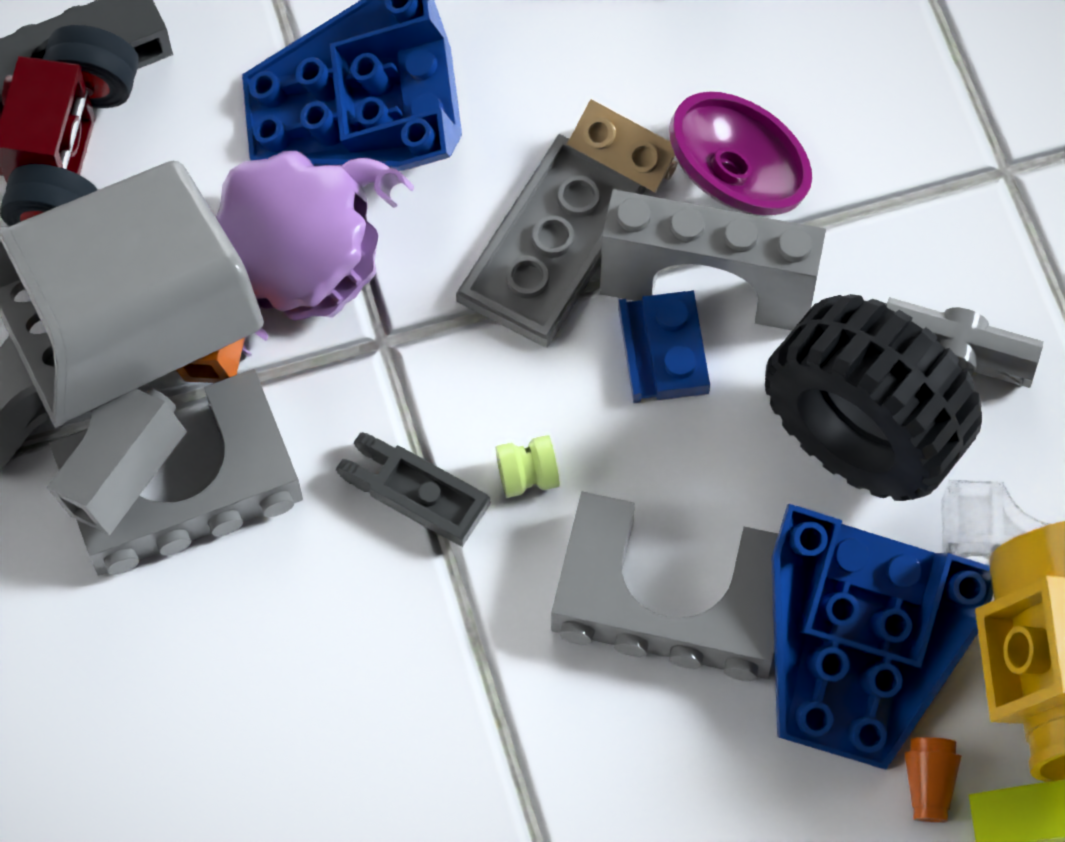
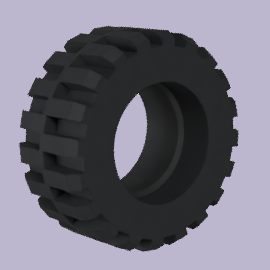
(874, 397)

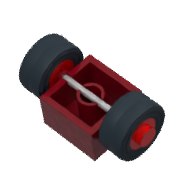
(52, 116)

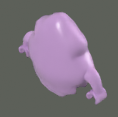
(304, 230)

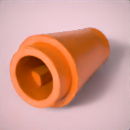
(932, 777)

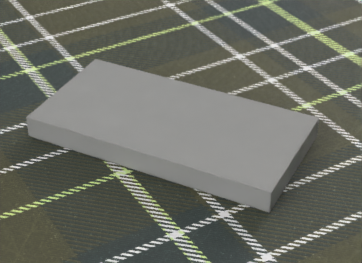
(545, 245)

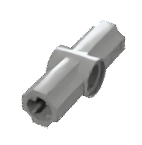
(977, 344)

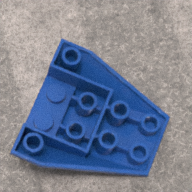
(359, 88)
(864, 633)

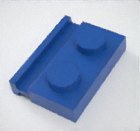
(664, 346)

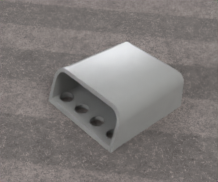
(124, 289)

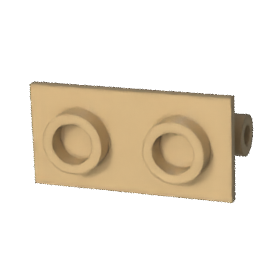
(623, 146)

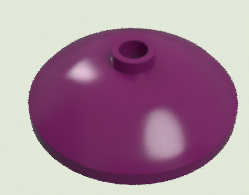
(740, 153)

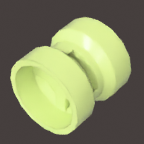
(527, 466)

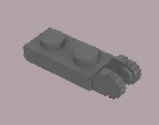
(417, 489)

